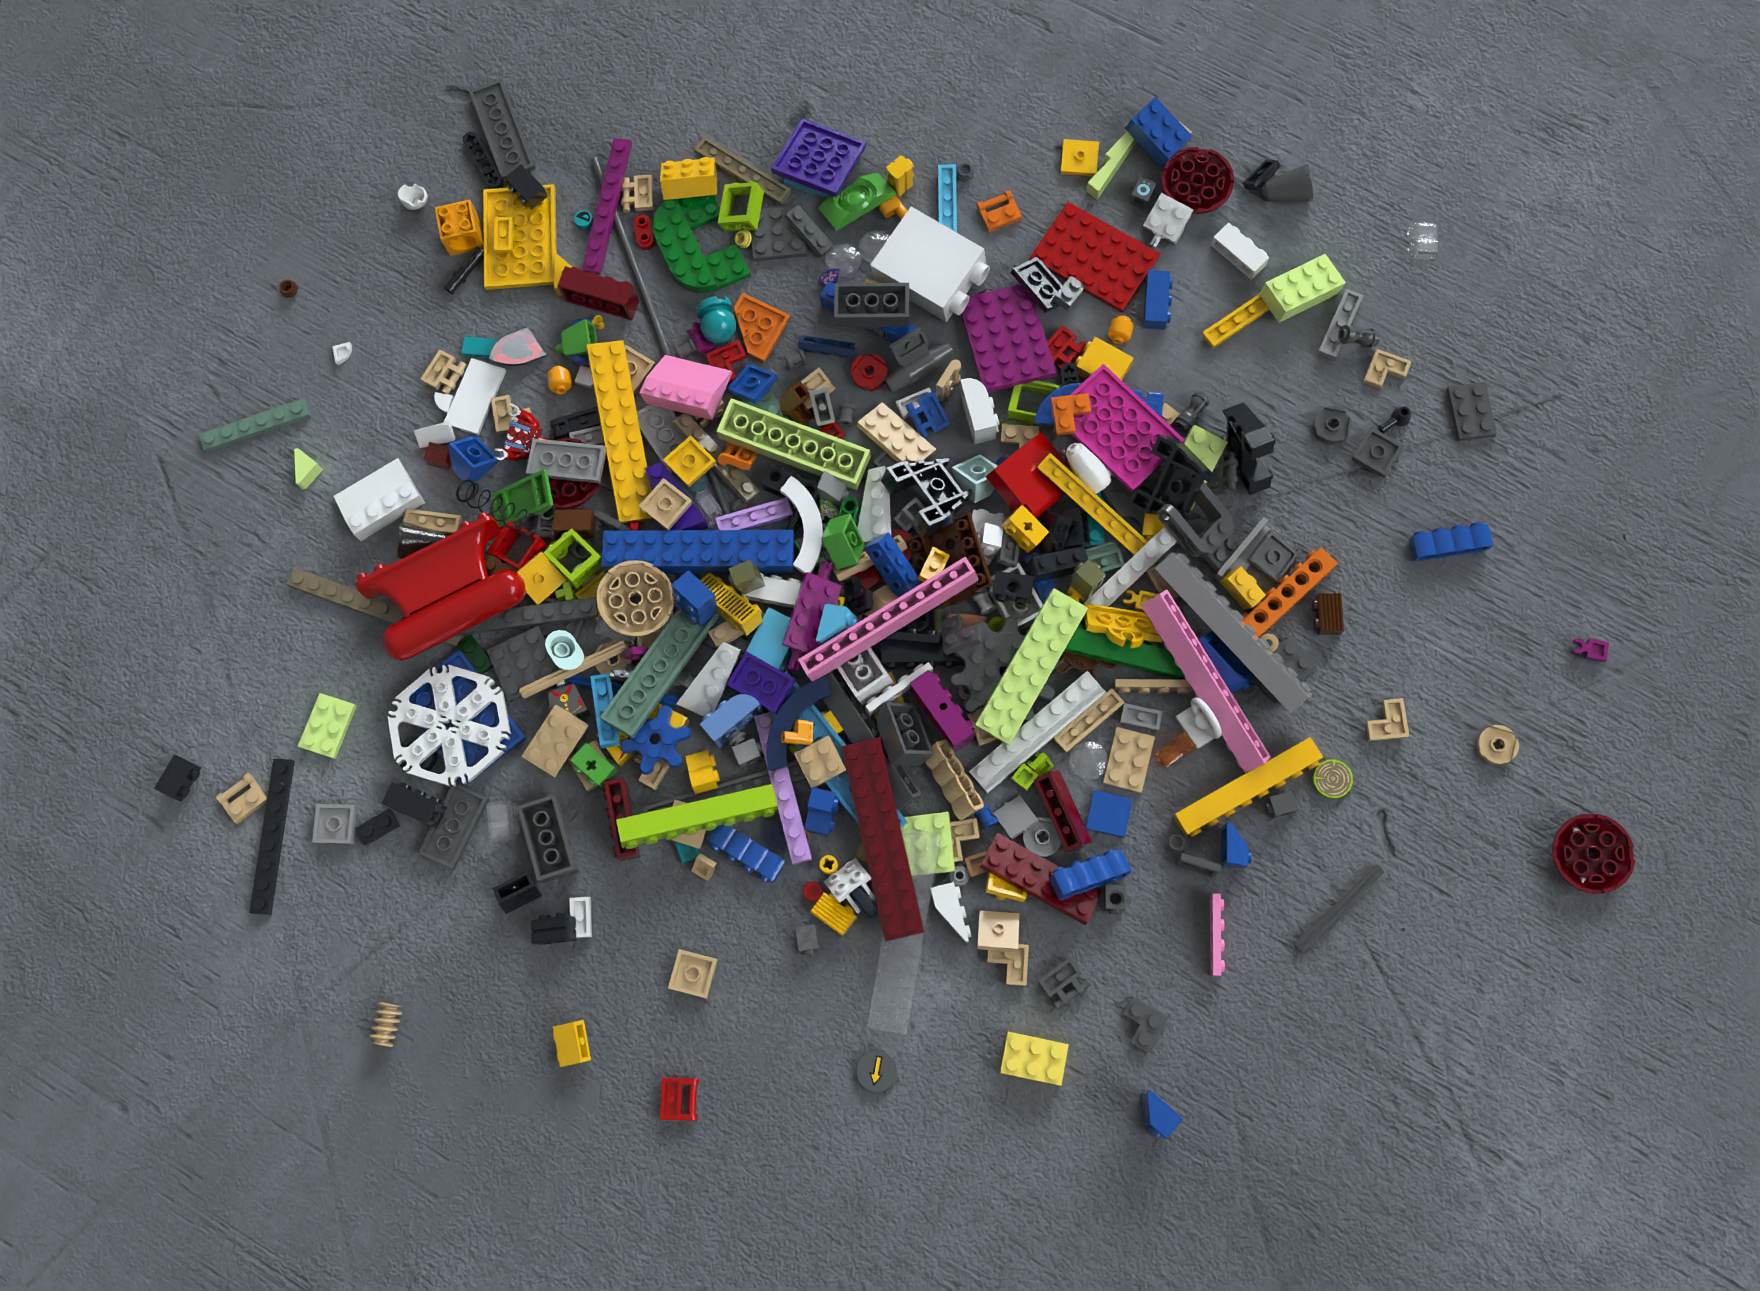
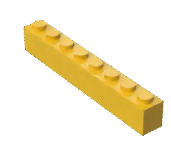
(1248, 786)

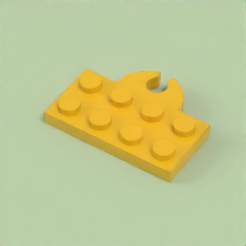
(1120, 625)

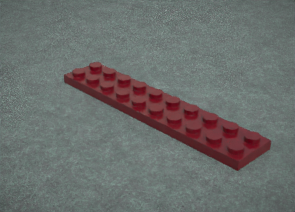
(883, 839)

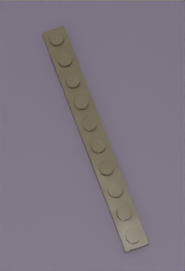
(350, 598)

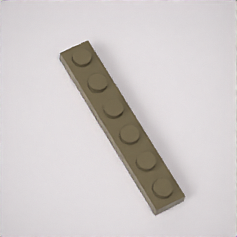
(742, 170)
(730, 474)

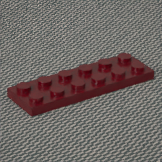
(1032, 874)

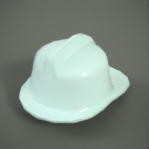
(564, 650)

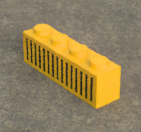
(732, 606)

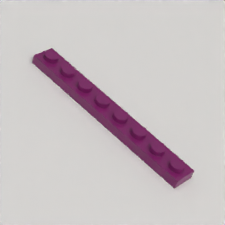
(607, 206)

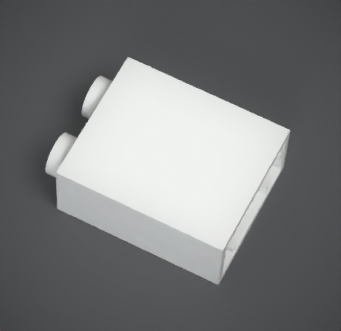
(933, 262)

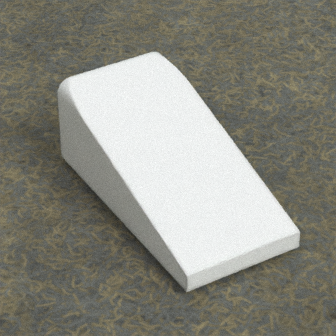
(437, 434)

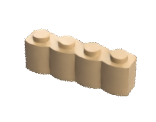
(954, 782)

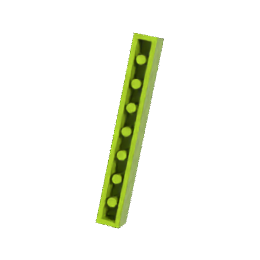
(697, 816)

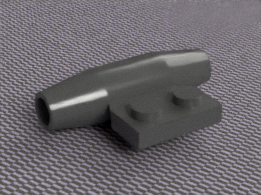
(915, 359)

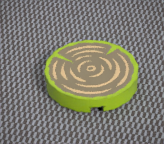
(1332, 779)

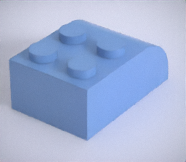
(729, 717)

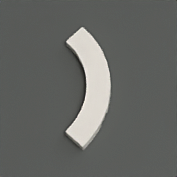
(811, 523)

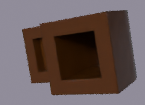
(793, 404)

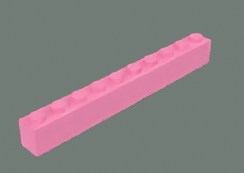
(888, 619)
(1206, 680)

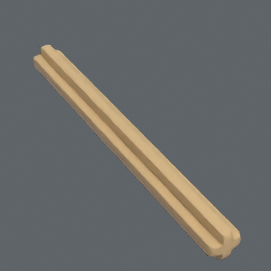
(561, 674)

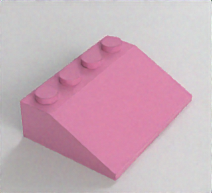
(685, 386)

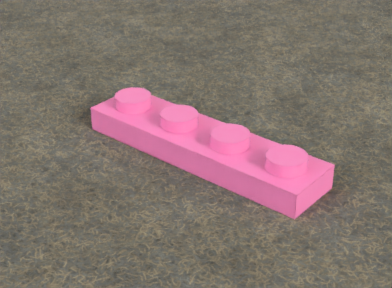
(1216, 943)

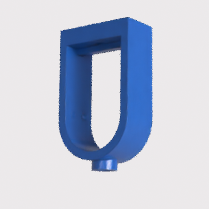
(1229, 666)

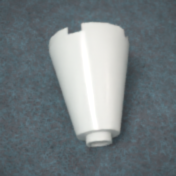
(1088, 467)

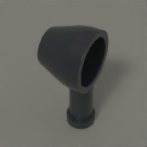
(1396, 419)

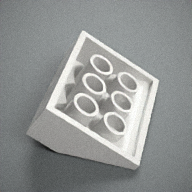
(378, 499)

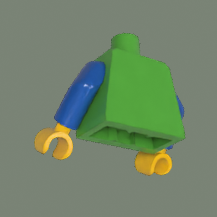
(577, 337)

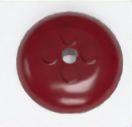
(1199, 166)
(570, 493)
(1610, 845)

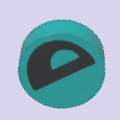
(583, 219)

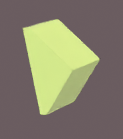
(305, 469)

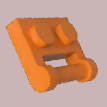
(1001, 216)
(742, 460)

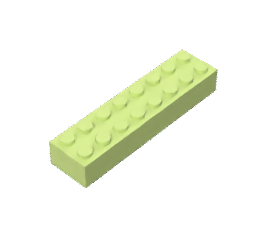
(793, 443)
(1031, 666)

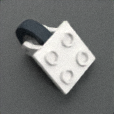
(848, 881)

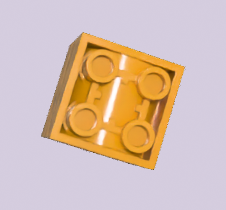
(459, 227)

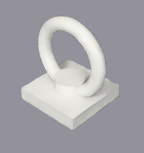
(1199, 723)

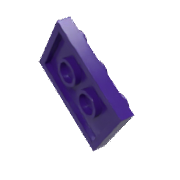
(761, 681)

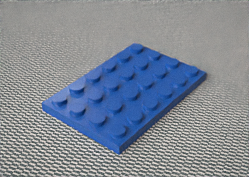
(489, 716)

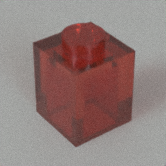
(438, 456)

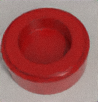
(813, 891)

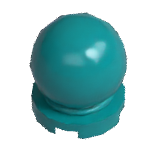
(716, 319)

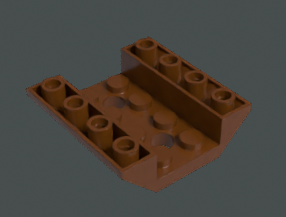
(966, 545)

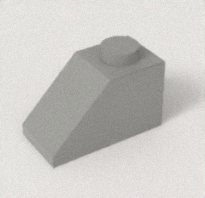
(822, 406)
(832, 489)

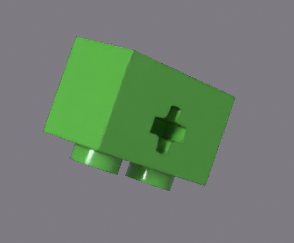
(588, 756)

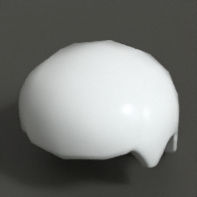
(412, 197)

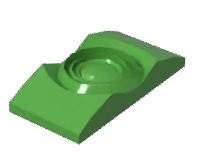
(856, 200)
(528, 493)

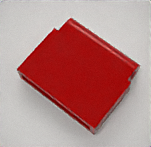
(1022, 482)

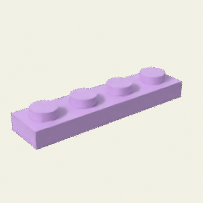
(755, 516)

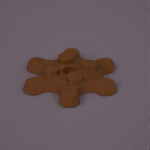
(1081, 663)

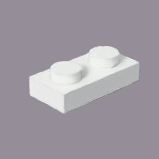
(581, 910)

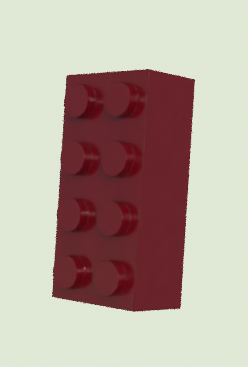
(598, 293)

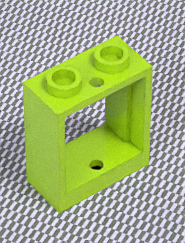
(740, 222)
(1035, 386)
(585, 570)

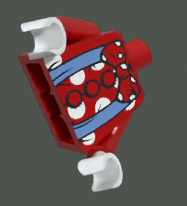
(519, 438)

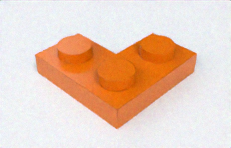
(1064, 410)

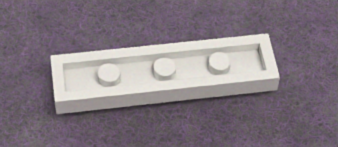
(891, 693)

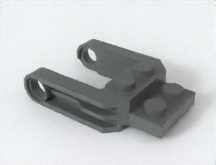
(1214, 541)

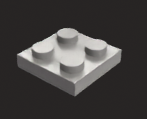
(334, 824)

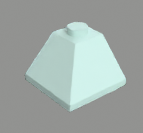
(972, 475)

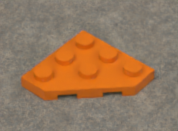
(759, 325)

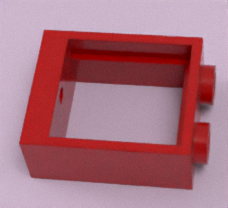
(500, 548)

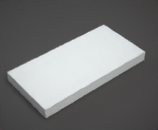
(474, 396)

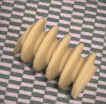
(385, 1024)

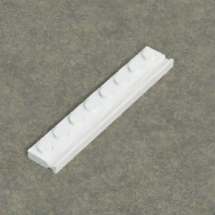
(1037, 732)

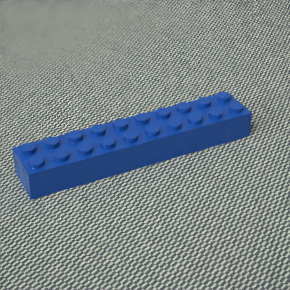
(701, 550)

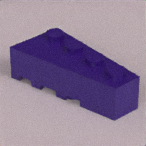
(691, 518)

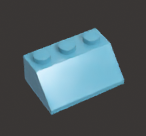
(834, 621)

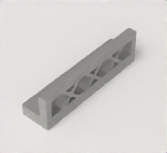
(1241, 555)

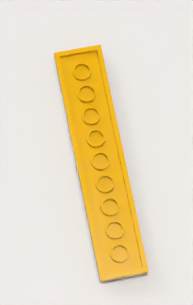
(620, 428)

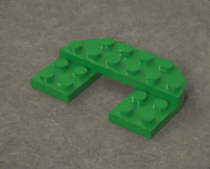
(687, 265)

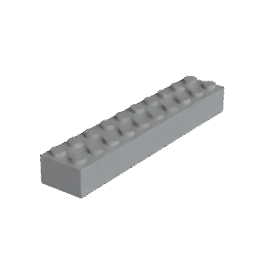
(1234, 632)

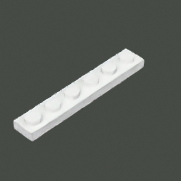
(1133, 569)

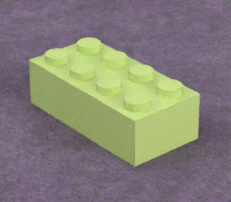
(1302, 288)

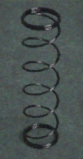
(472, 496)

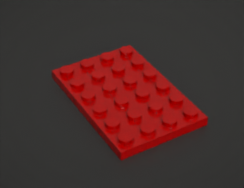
(1096, 255)

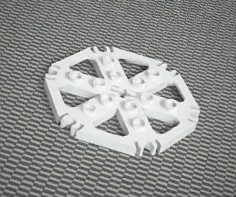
(451, 743)

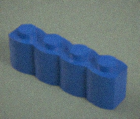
(1451, 542)
(746, 851)
(1090, 874)

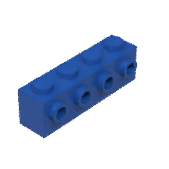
(892, 564)

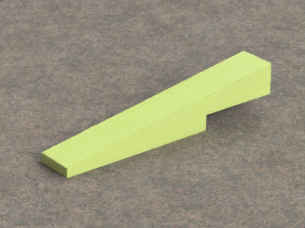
(1112, 162)

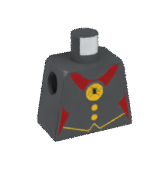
(569, 699)

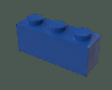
(1157, 299)

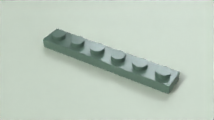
(254, 425)

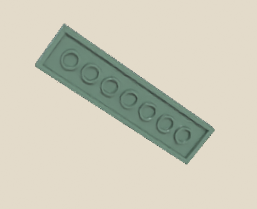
(655, 673)

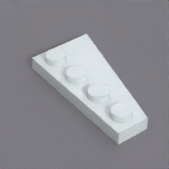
(875, 507)
(709, 685)

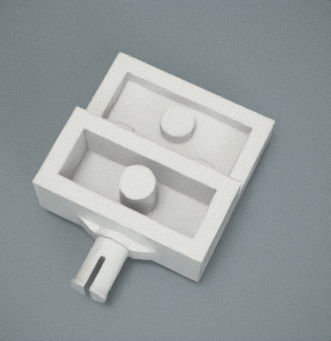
(1167, 220)

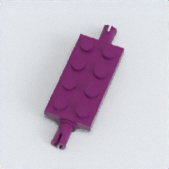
(807, 613)

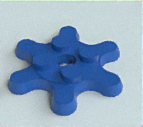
(665, 749)

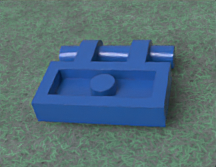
(932, 411)

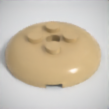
(641, 580)

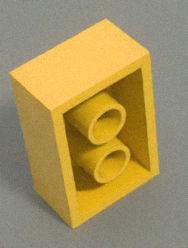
(688, 178)

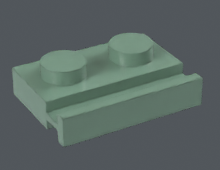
(1106, 556)

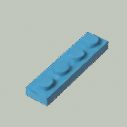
(602, 697)

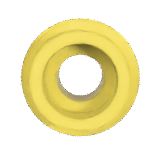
(743, 238)

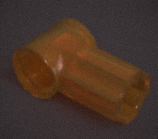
(1180, 746)

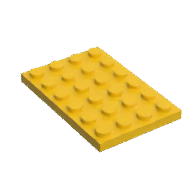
(533, 242)

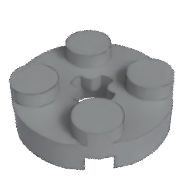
(1033, 843)

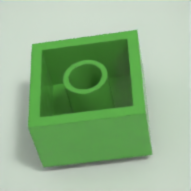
(843, 541)

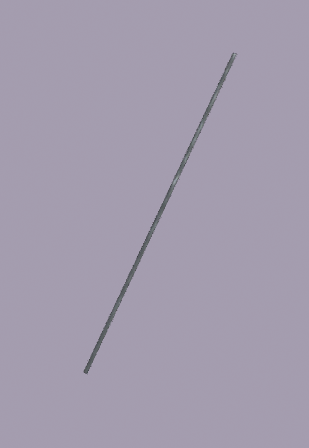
(660, 335)

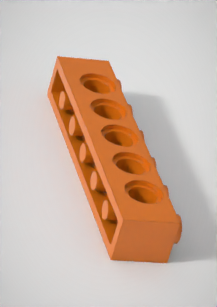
(1320, 560)

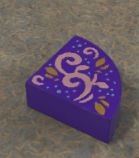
(829, 275)

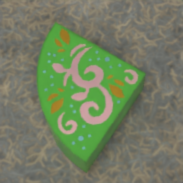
(828, 507)

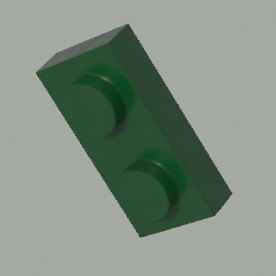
(475, 655)

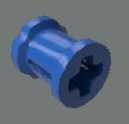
(986, 817)

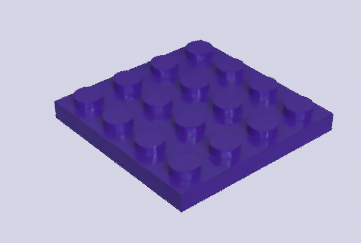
(818, 157)

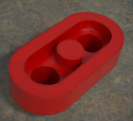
(642, 231)

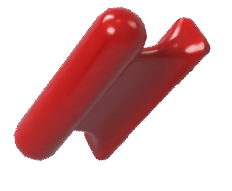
(442, 589)

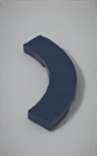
(786, 718)

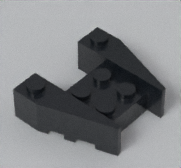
(1250, 441)
(1178, 481)
(932, 487)

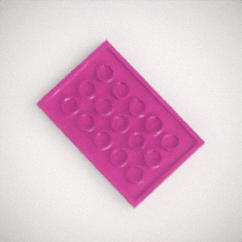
(1120, 428)

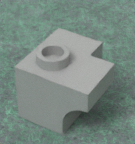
(908, 514)

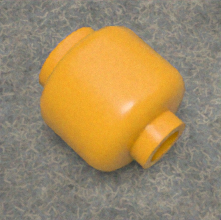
(1120, 329)
(559, 380)

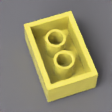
(1034, 1058)

